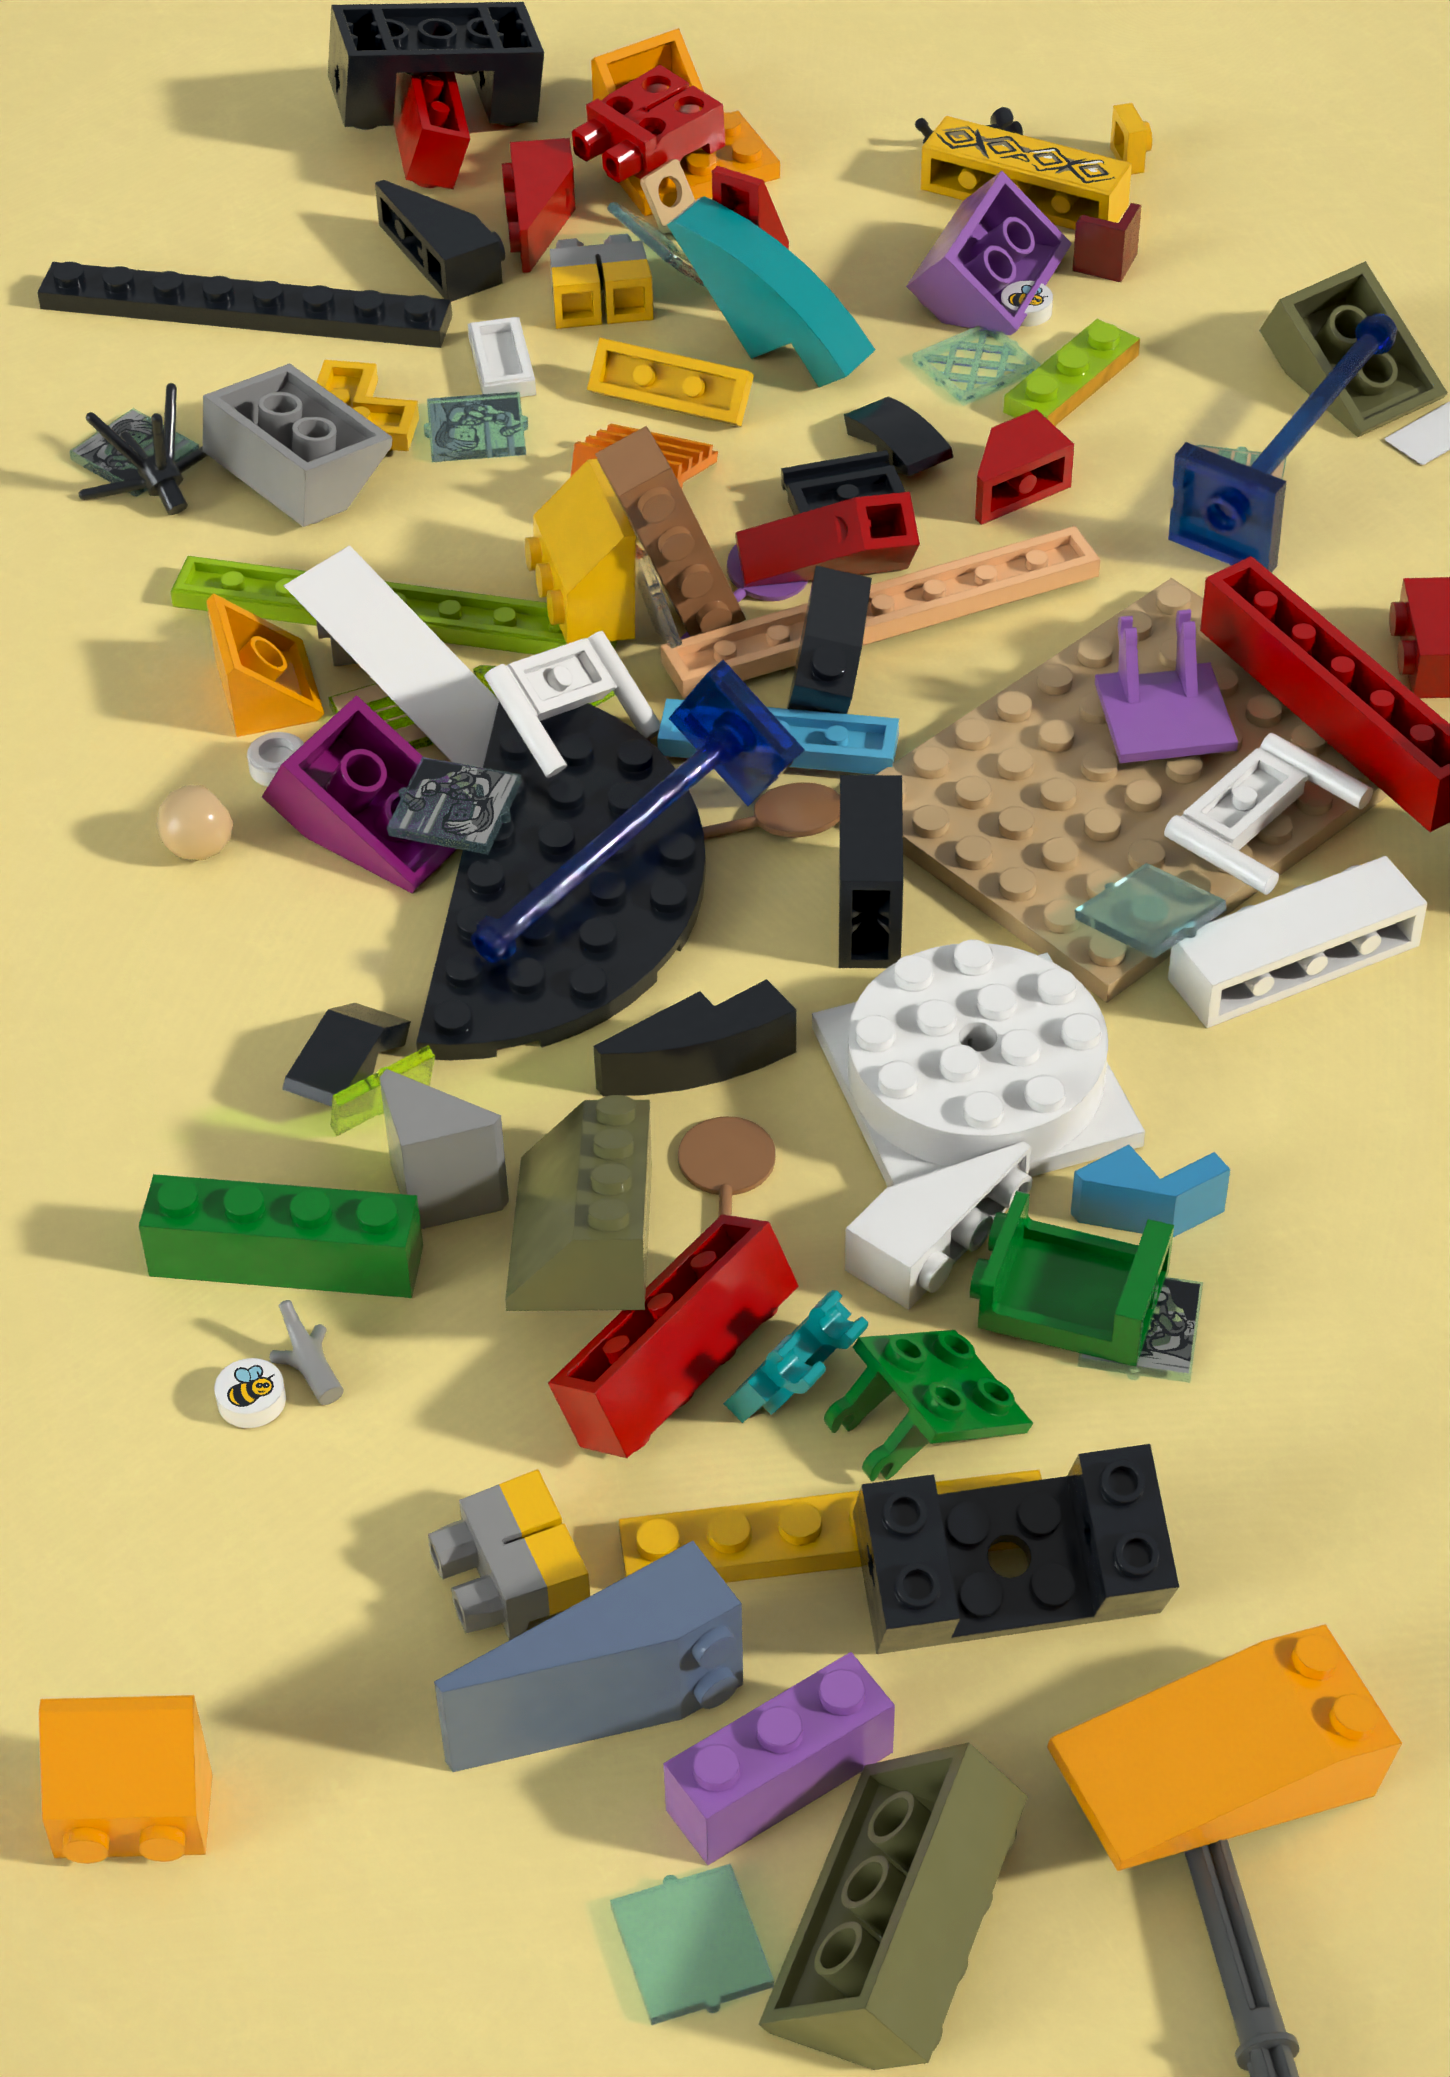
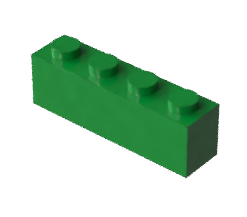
(282, 1235)

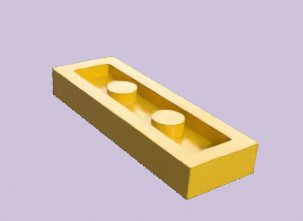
(670, 381)

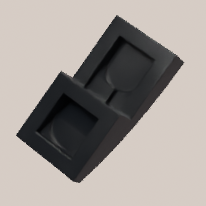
(902, 432)

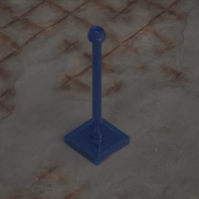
(1239, 508)
(730, 735)

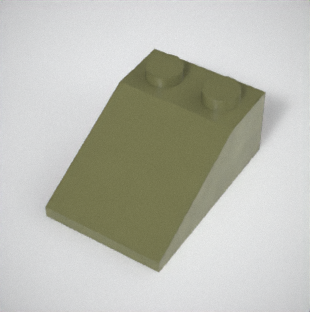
(1318, 327)

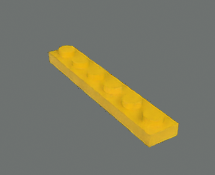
(772, 1535)

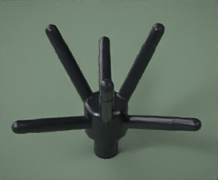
(156, 472)

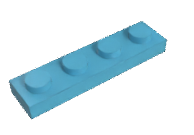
(829, 739)

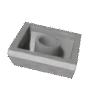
(443, 1151)

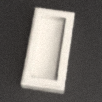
(501, 357)

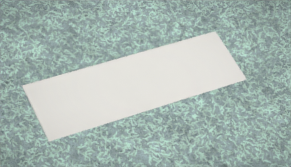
(400, 654)

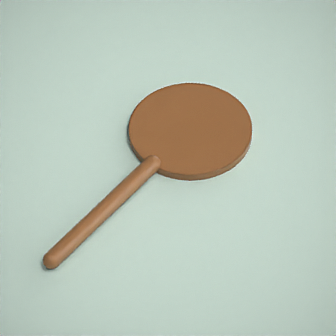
(788, 812)
(726, 1157)

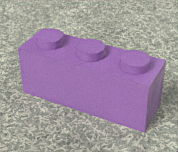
(779, 1757)

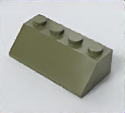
(584, 1212)
(897, 1909)

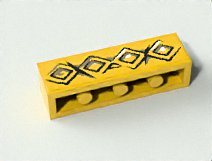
(1054, 177)

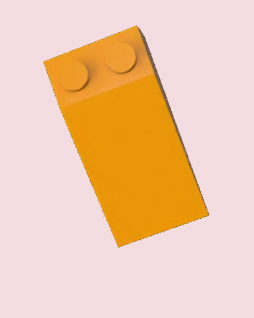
(1229, 1750)

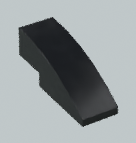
(697, 1043)

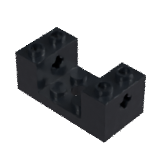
(475, 39)
(1089, 1541)

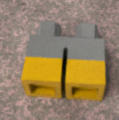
(583, 271)
(520, 1553)

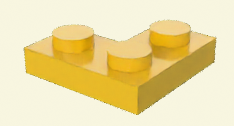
(355, 386)

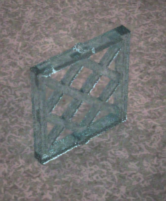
(963, 342)

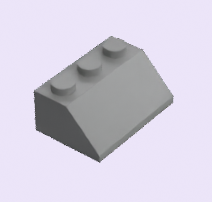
(293, 442)

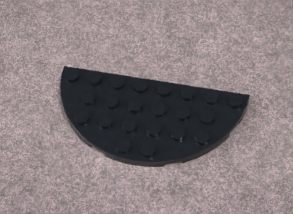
(604, 936)

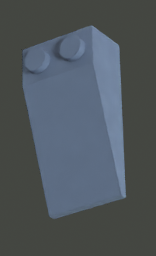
(600, 1668)

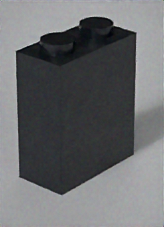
(870, 871)

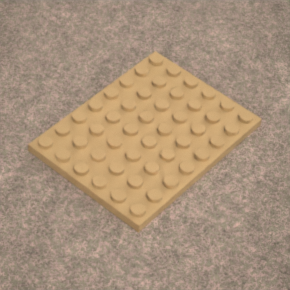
(1038, 814)

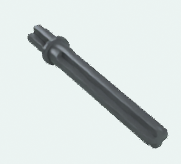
(1263, 2040)

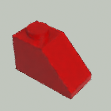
(1022, 465)

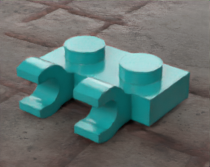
(785, 1366)

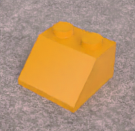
(124, 1777)

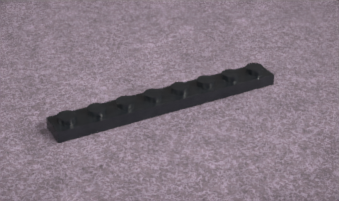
(246, 304)

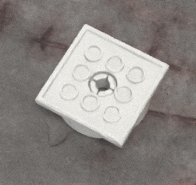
(974, 1056)

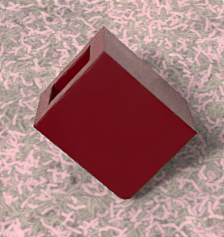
(1107, 247)

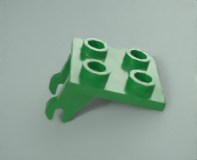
(940, 1383)

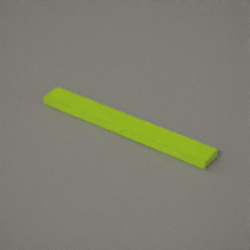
(450, 614)

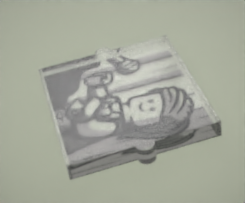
(655, 599)

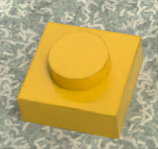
(1130, 137)

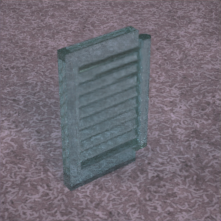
(655, 240)

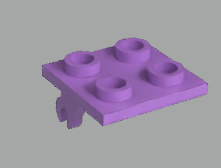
(1167, 710)

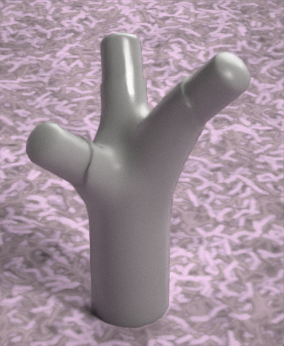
(308, 1356)

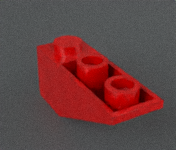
(537, 195)
(846, 536)

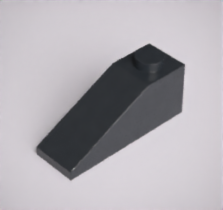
(441, 241)
(830, 642)

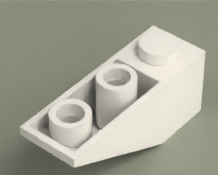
(927, 1223)

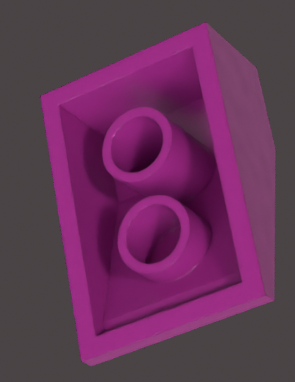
(345, 791)

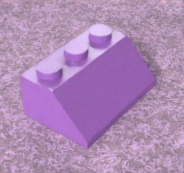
(983, 249)

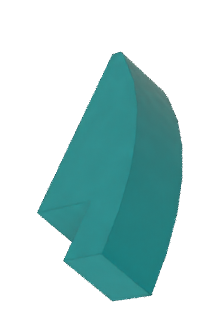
(769, 292)

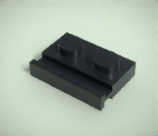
(838, 480)

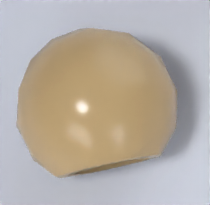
(194, 823)

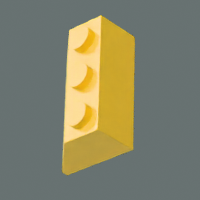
(585, 558)

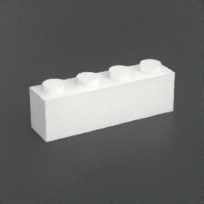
(1297, 941)

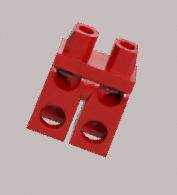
(649, 125)

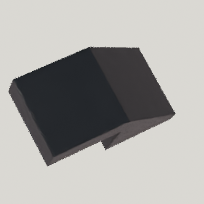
(343, 1051)

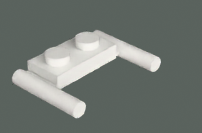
(561, 682)
(1250, 800)

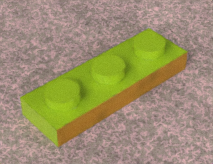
(1073, 372)

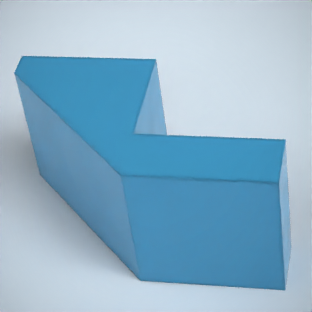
(1126, 1192)

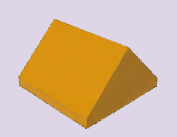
(628, 63)
(261, 671)

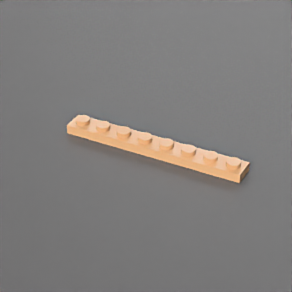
(895, 606)

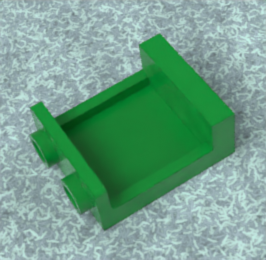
(1070, 1285)

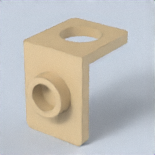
(650, 186)

